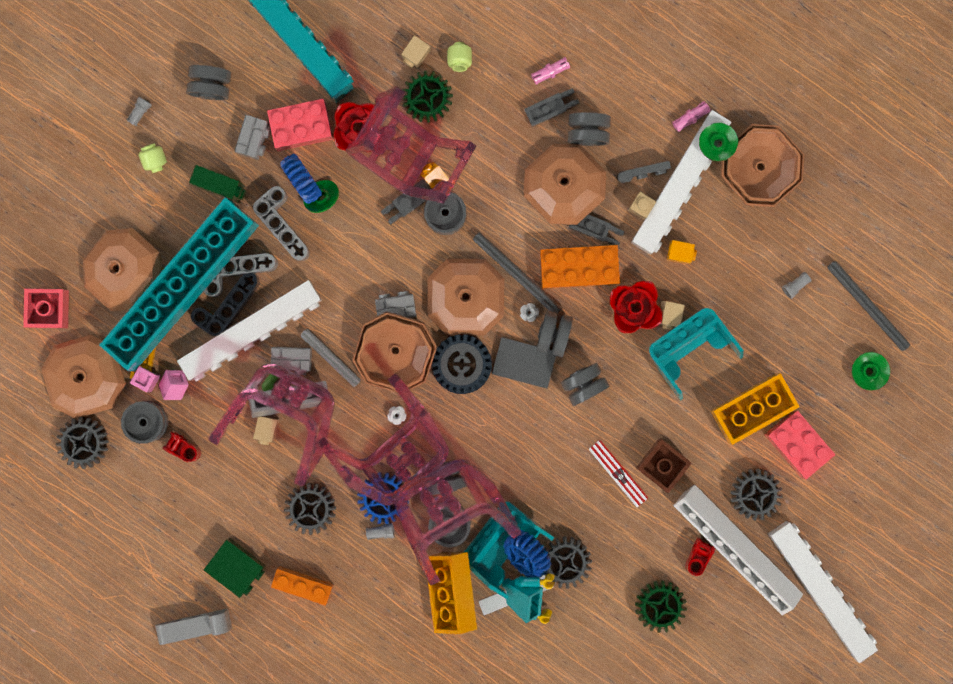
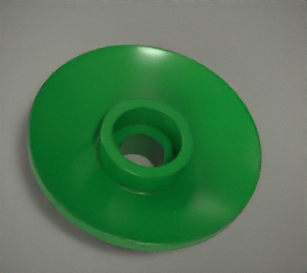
(718, 132)
(328, 197)
(879, 375)

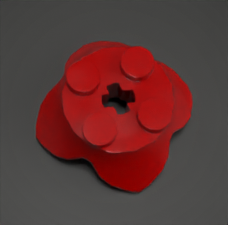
(345, 117)
(646, 296)

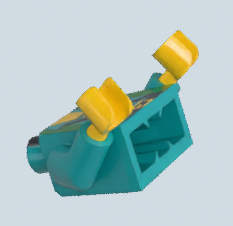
(526, 597)

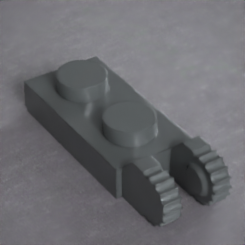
(549, 108)
(642, 172)
(405, 204)
(597, 229)

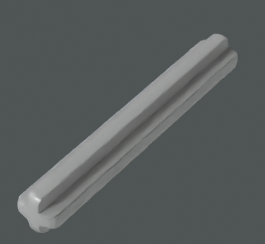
(330, 357)

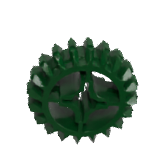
(435, 94)
(676, 613)

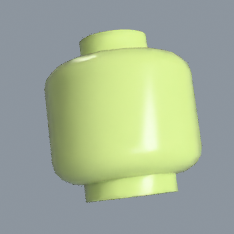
(459, 57)
(152, 158)

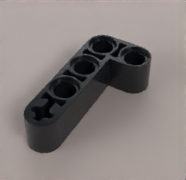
(230, 302)

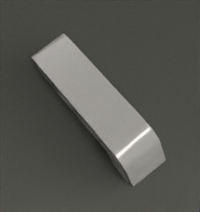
(283, 228)
(239, 269)
(190, 627)

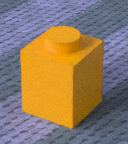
(681, 252)

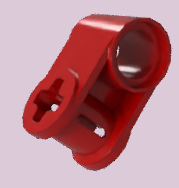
(178, 447)
(700, 556)

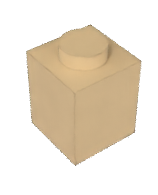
(415, 52)
(642, 206)
(671, 314)
(266, 430)

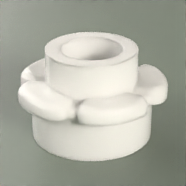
(529, 317)
(396, 420)

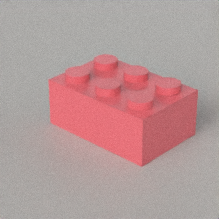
(300, 125)
(799, 444)

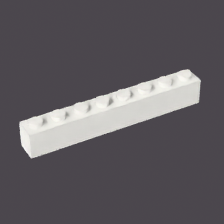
(676, 191)
(249, 331)
(738, 550)
(823, 592)

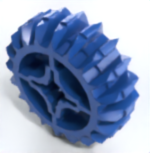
(300, 178)
(367, 505)
(527, 555)

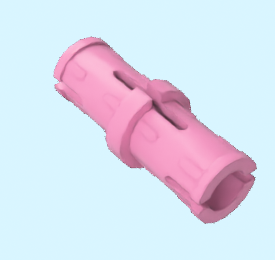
(550, 70)
(691, 116)

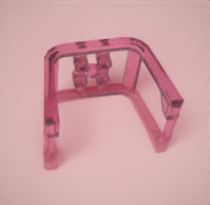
(379, 142)
(324, 411)
(419, 419)
(469, 474)

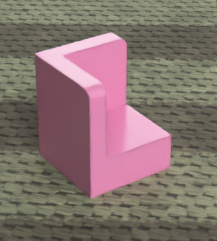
(144, 379)
(173, 385)

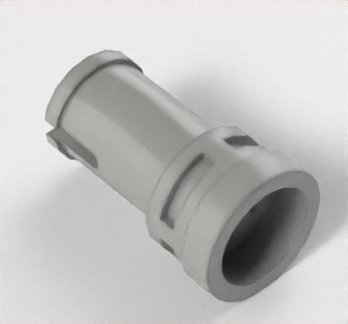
(138, 111)
(792, 288)
(384, 531)

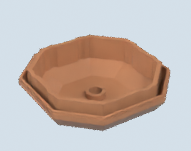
(781, 162)
(568, 202)
(137, 263)
(468, 316)
(377, 360)
(101, 379)

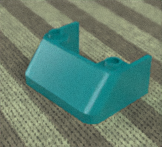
(687, 337)
(487, 549)

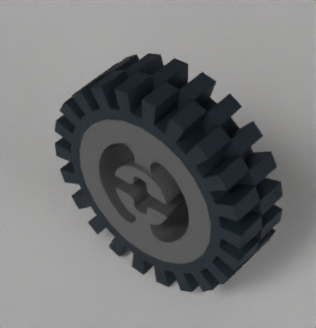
(462, 344)

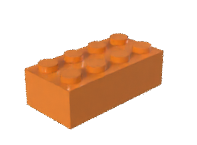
(579, 267)

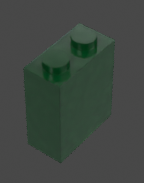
(217, 184)
(235, 568)

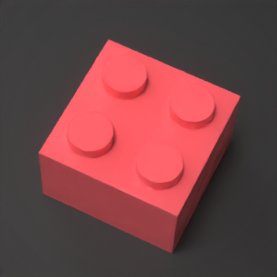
(46, 308)

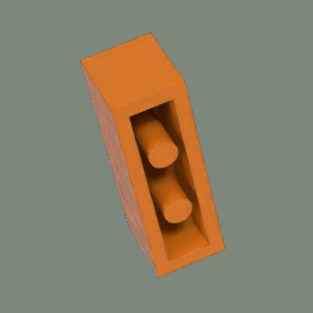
(302, 585)

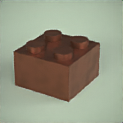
(663, 465)

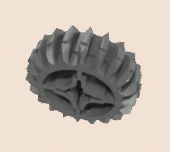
(87, 436)
(753, 486)
(315, 516)
(561, 570)

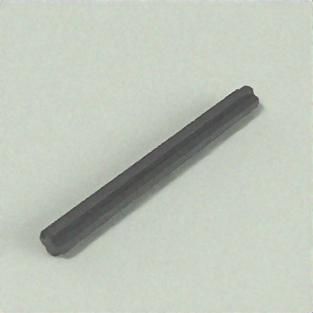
(516, 273)
(868, 305)

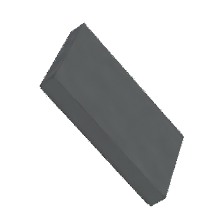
(523, 363)

